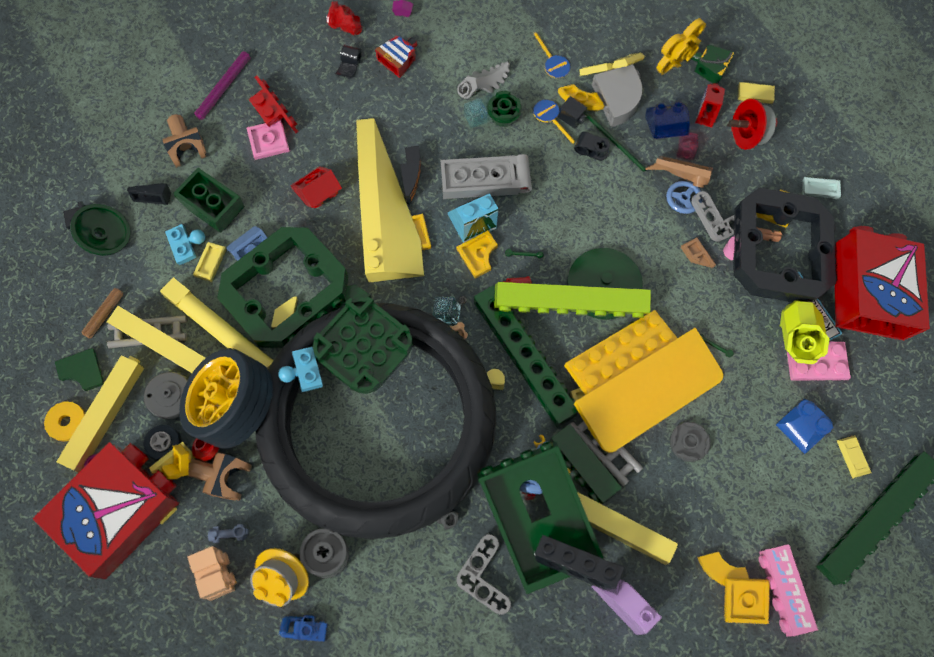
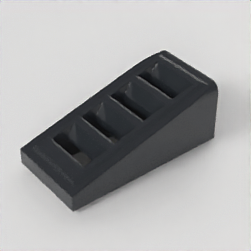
(151, 193)

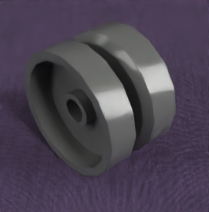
(313, 548)

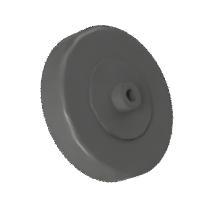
(164, 395)

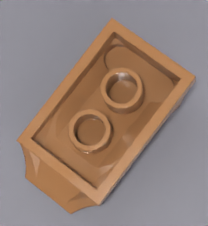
(698, 174)

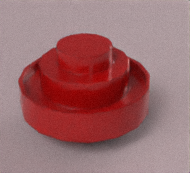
(203, 450)

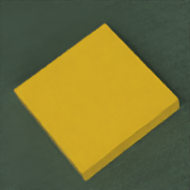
(746, 600)

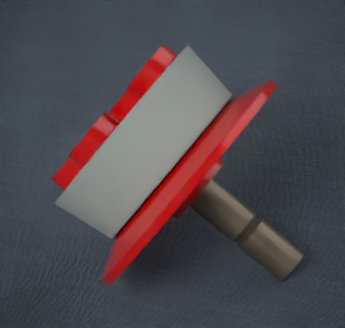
(752, 124)

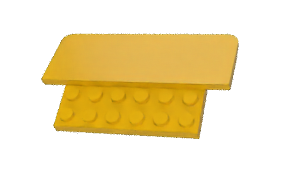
(640, 379)

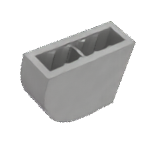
(620, 93)

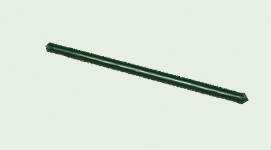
(611, 138)

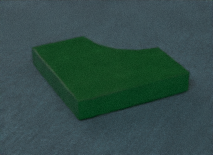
(81, 368)

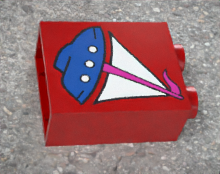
(881, 284)
(108, 509)

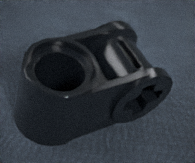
(591, 145)

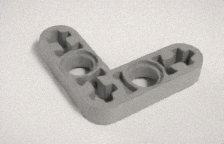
(718, 223)
(475, 575)

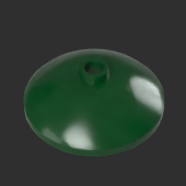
(103, 221)

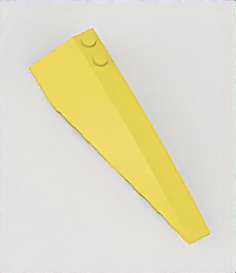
(388, 230)

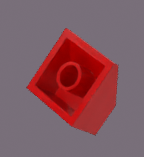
(317, 187)

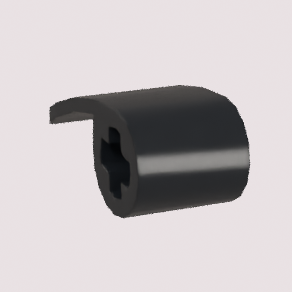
(350, 59)

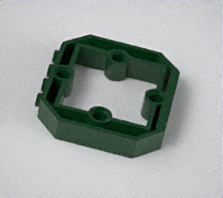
(268, 251)

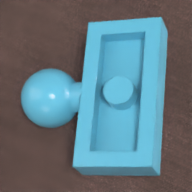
(182, 243)
(305, 369)

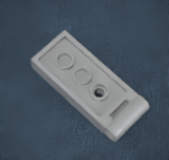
(478, 176)

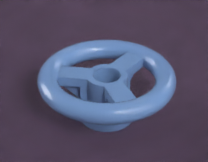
(681, 205)

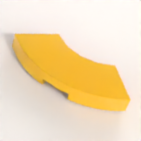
(590, 100)
(719, 569)

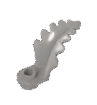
(483, 81)

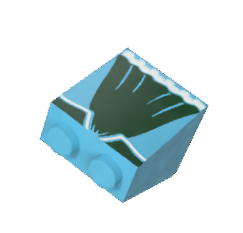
(475, 217)

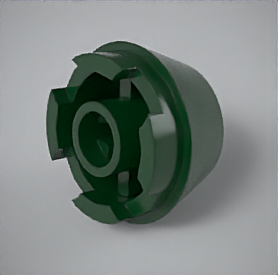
(504, 108)

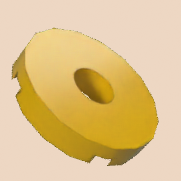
(56, 414)

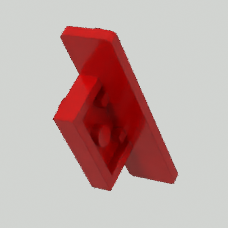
(268, 108)

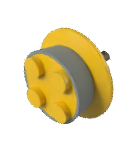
(278, 577)

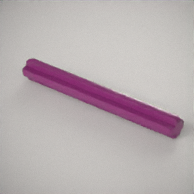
(222, 85)

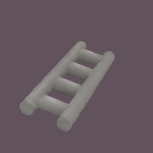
(155, 322)
(606, 460)

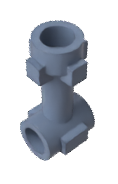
(238, 531)

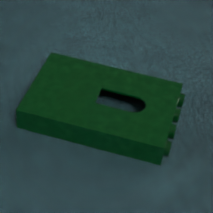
(565, 524)

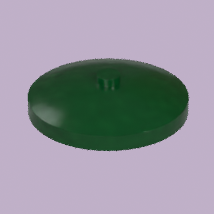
(605, 269)

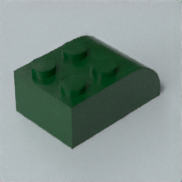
(209, 200)

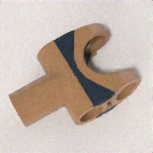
(182, 139)
(217, 475)

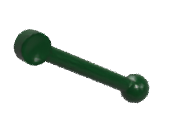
(508, 252)
(729, 353)

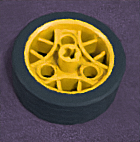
(226, 398)

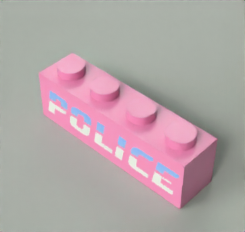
(787, 591)

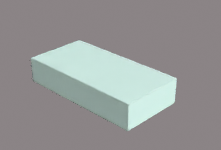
(821, 188)

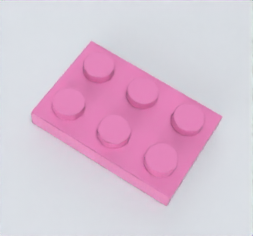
(830, 367)

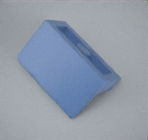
(246, 242)

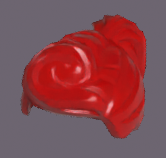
(343, 17)

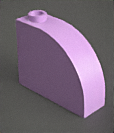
(630, 608)

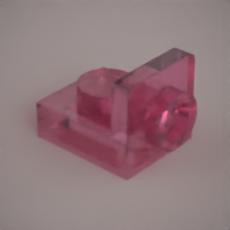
(687, 146)

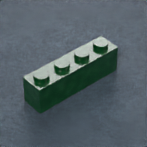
(585, 465)

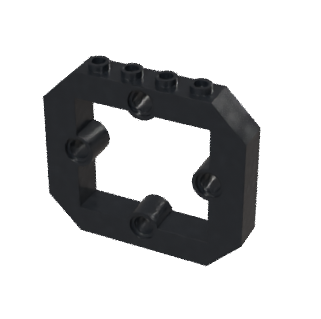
(787, 284)

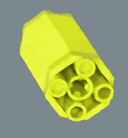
(804, 332)

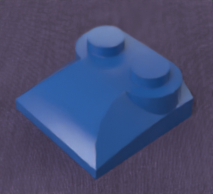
(805, 425)

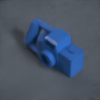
(303, 630)

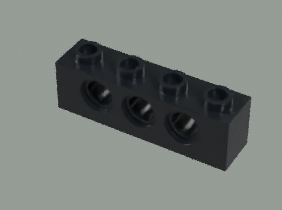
(580, 564)

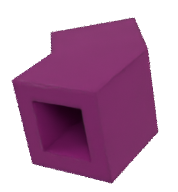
(402, 8)

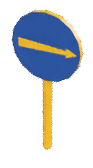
(556, 65)
(548, 111)

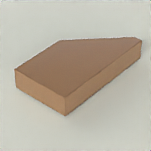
(697, 254)

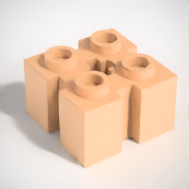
(212, 573)

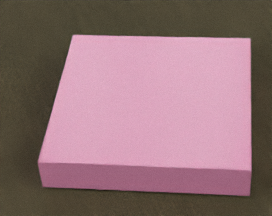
(268, 140)

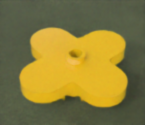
(681, 47)

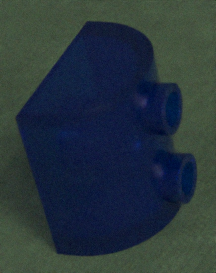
(668, 120)

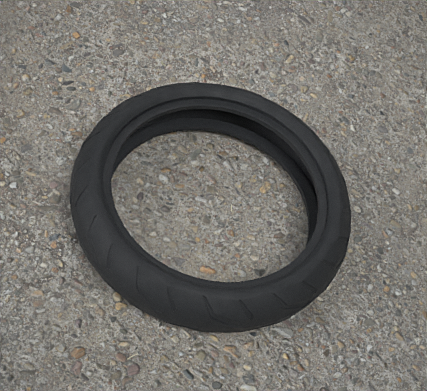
(408, 512)

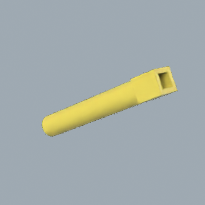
(211, 322)

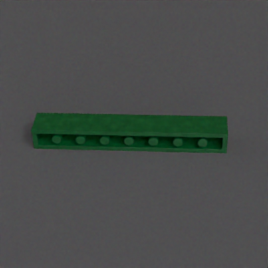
(877, 520)

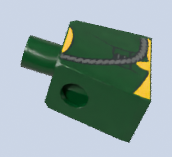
(712, 63)

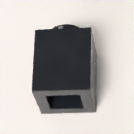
(572, 112)

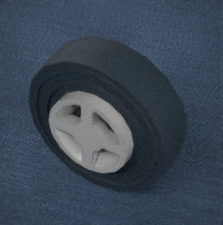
(156, 438)

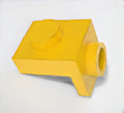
(180, 464)

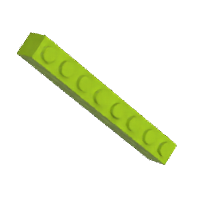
(572, 298)

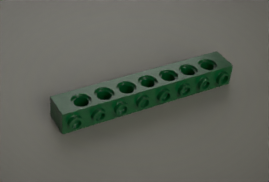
(558, 414)

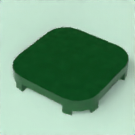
(362, 345)

